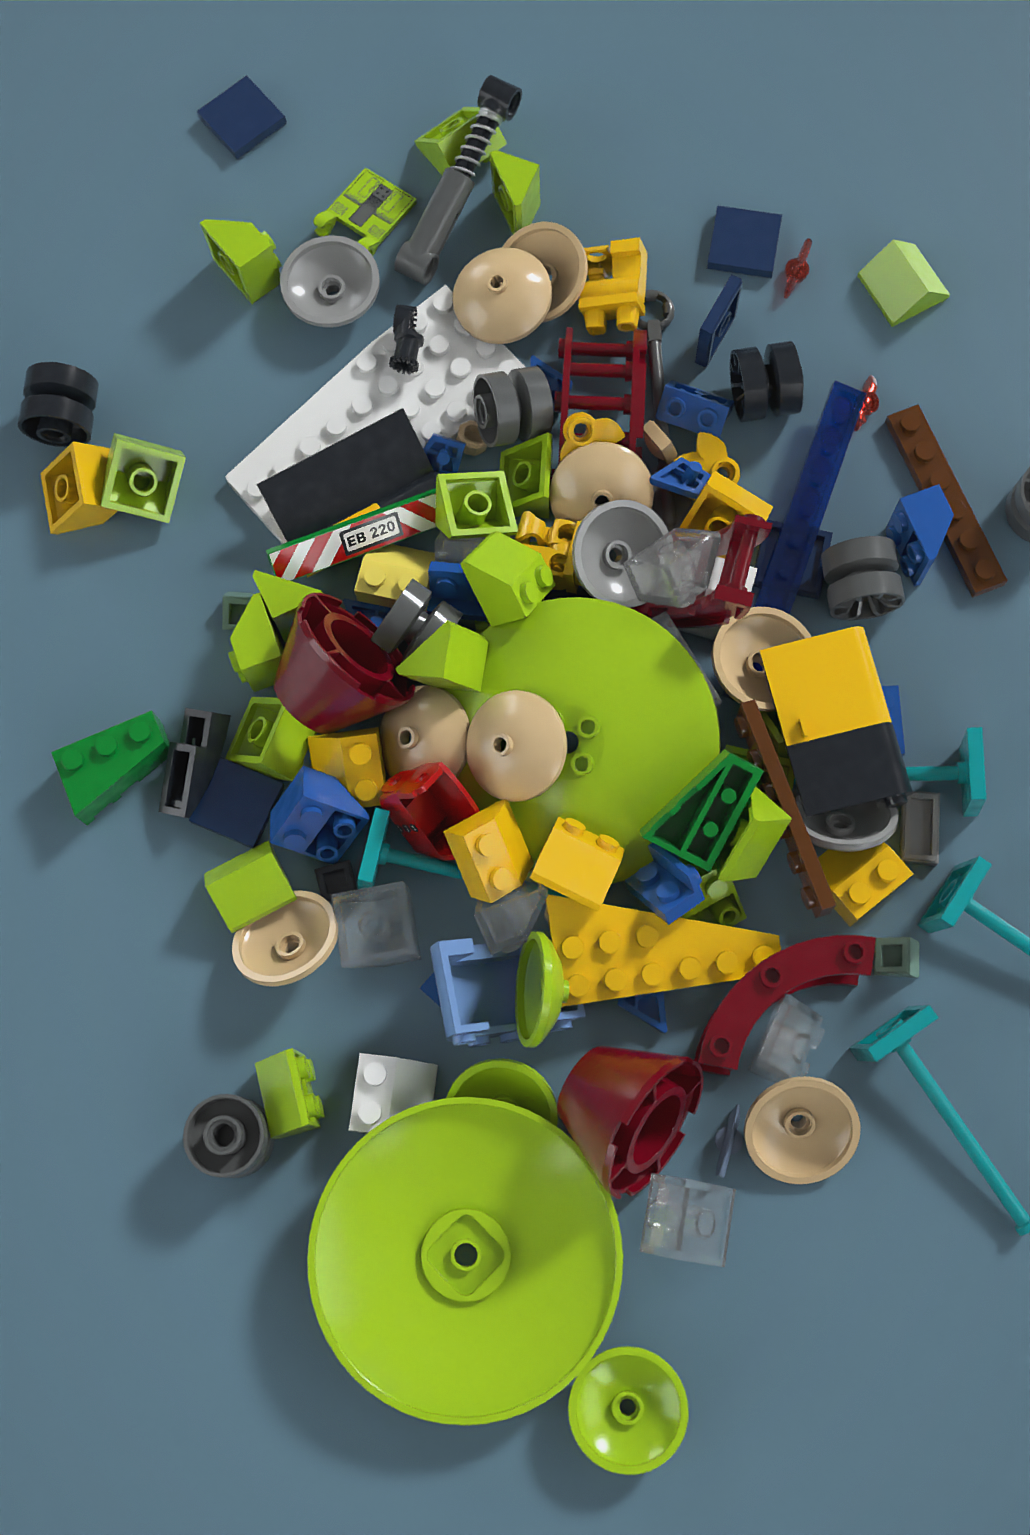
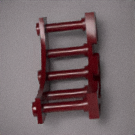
(633, 371)
(730, 595)
(802, 966)

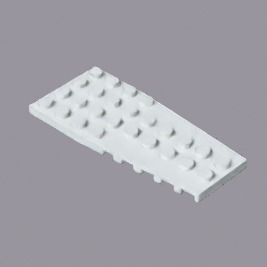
(367, 390)

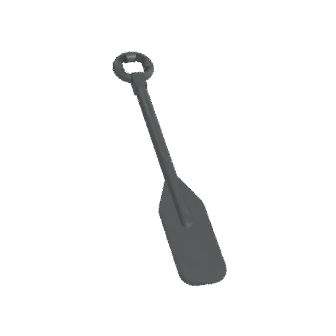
(666, 504)

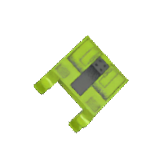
(368, 208)

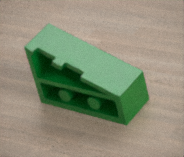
(110, 762)
(705, 810)

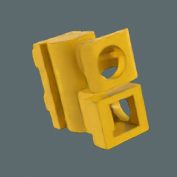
(618, 296)
(559, 547)

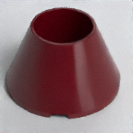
(334, 671)
(629, 1112)

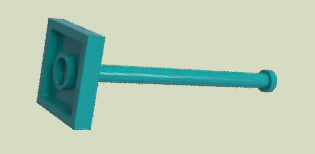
(967, 772)
(379, 852)
(957, 896)
(895, 1037)

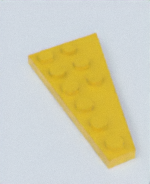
(638, 953)

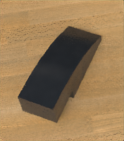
(192, 761)

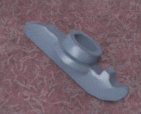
(728, 1141)

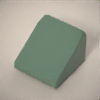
(233, 607)
(897, 957)

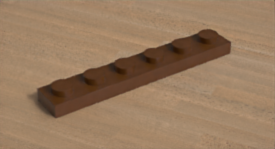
(929, 468)
(801, 855)

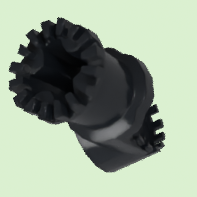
(406, 340)

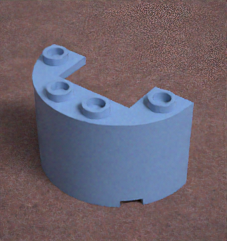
(479, 993)

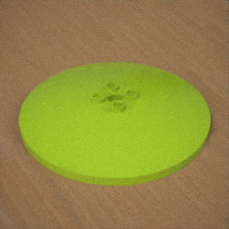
(628, 698)
(449, 1335)

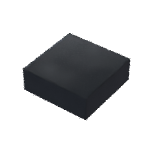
(335, 879)

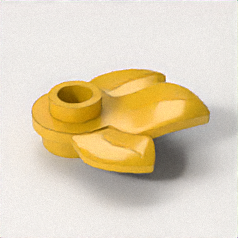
(596, 431)
(712, 456)

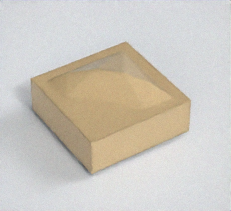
(659, 443)

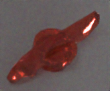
(797, 268)
(870, 402)

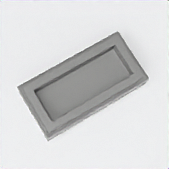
(920, 829)

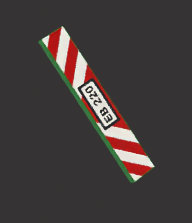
(354, 537)

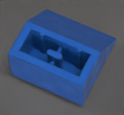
(919, 530)
(316, 817)

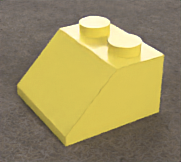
(389, 571)

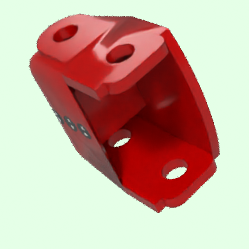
(426, 804)

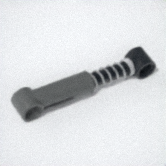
(420, 254)

